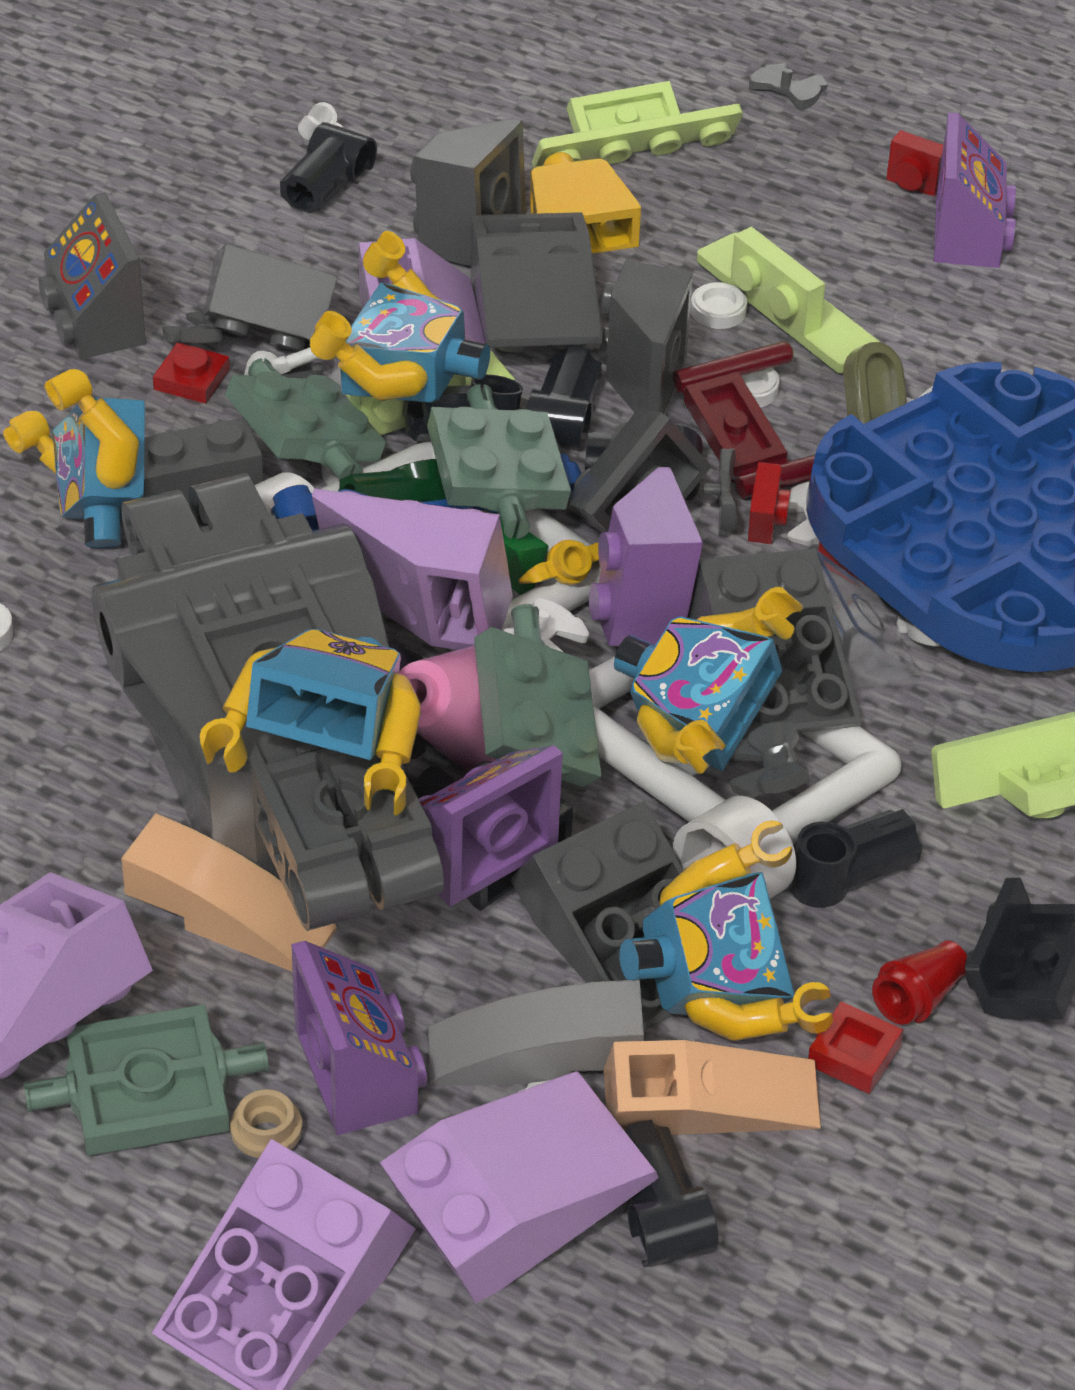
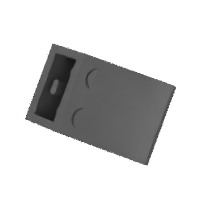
(534, 280)
(815, 678)
(598, 891)

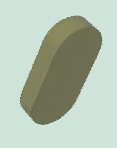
(873, 381)

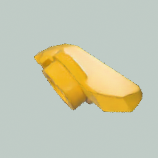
(566, 562)

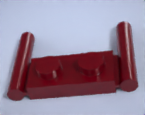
(734, 419)

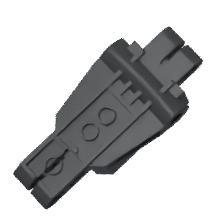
(176, 632)

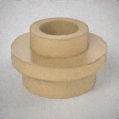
(263, 1107)

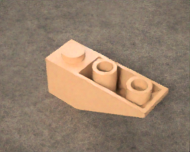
(709, 1088)

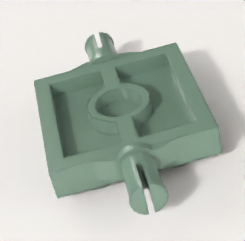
(305, 418)
(498, 459)
(536, 697)
(146, 1079)

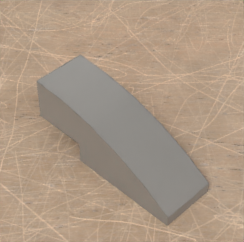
(535, 1035)

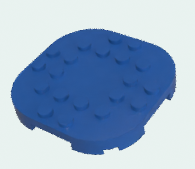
(963, 512)

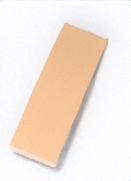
(215, 892)

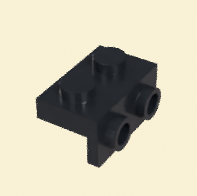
(1024, 957)

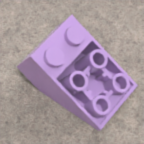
(430, 564)
(60, 961)
(282, 1273)

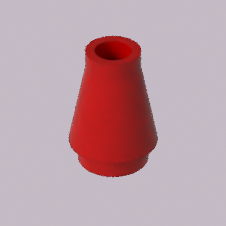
(917, 983)

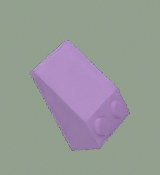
(517, 1179)

